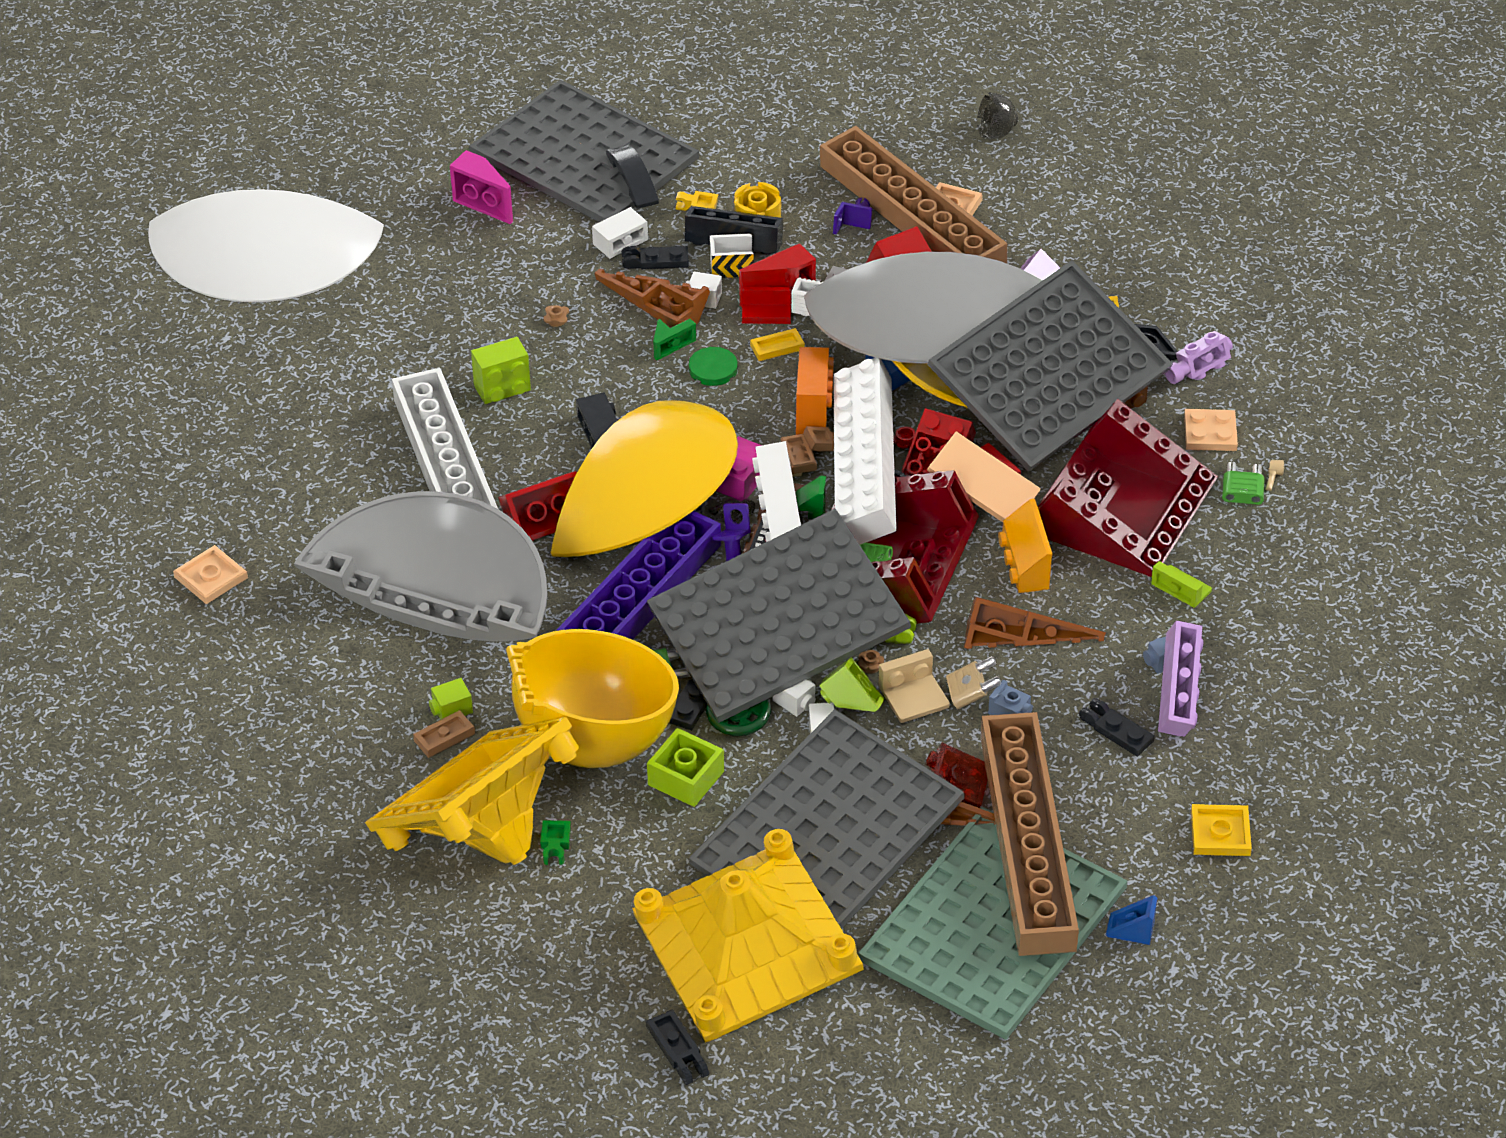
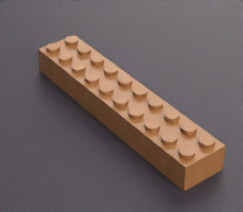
(906, 196)
(1029, 835)

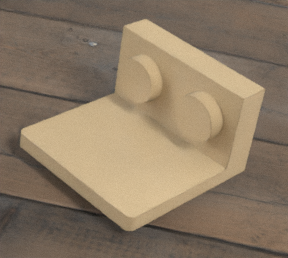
(911, 686)

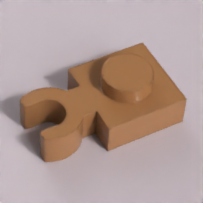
(819, 438)

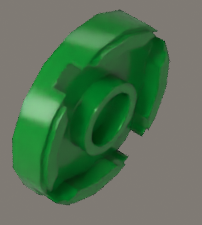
(713, 366)

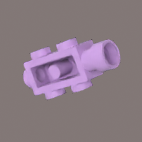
(1200, 357)

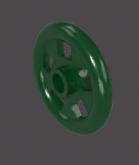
(745, 727)

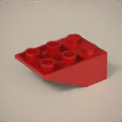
(779, 270)
(931, 437)

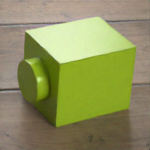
(451, 698)

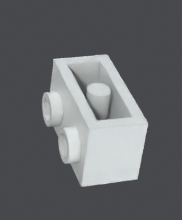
(619, 231)

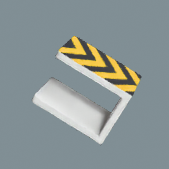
(730, 254)

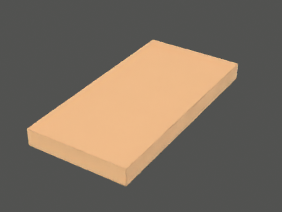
(984, 477)

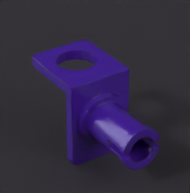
(853, 214)
(733, 530)

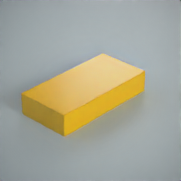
(777, 344)

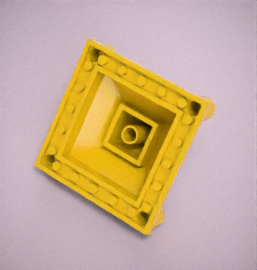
(482, 792)
(746, 939)

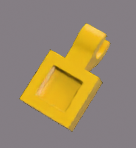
(699, 199)

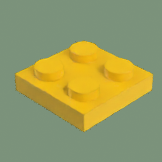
(1221, 830)

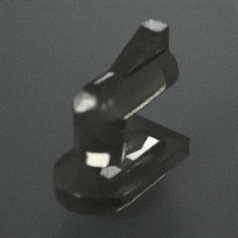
(736, 515)

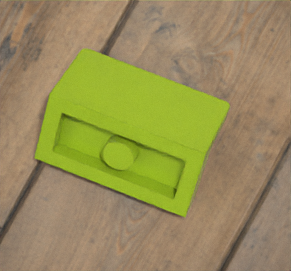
(1179, 584)

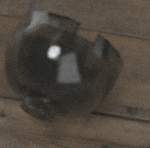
(997, 116)

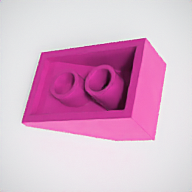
(480, 187)
(741, 478)

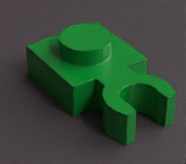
(555, 839)

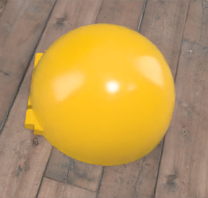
(603, 683)

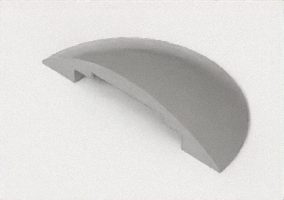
(913, 302)
(434, 565)

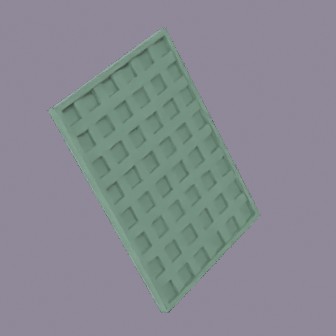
(959, 938)

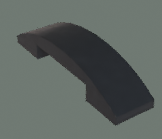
(635, 175)

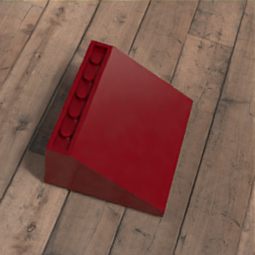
(1125, 493)
(928, 541)

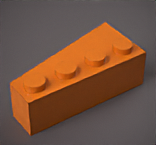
(813, 387)

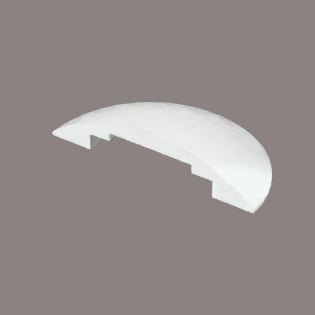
(261, 244)

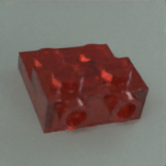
(961, 771)

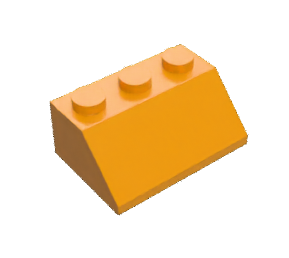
(1026, 549)

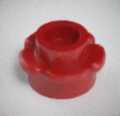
(904, 437)

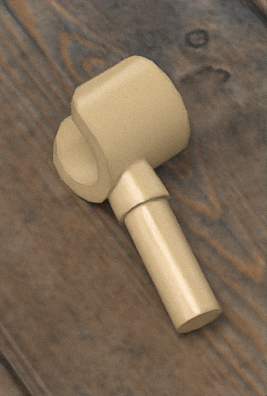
(1276, 468)

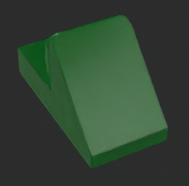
(672, 339)
(812, 497)

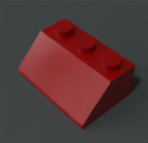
(538, 505)

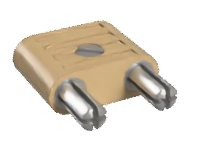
(968, 684)

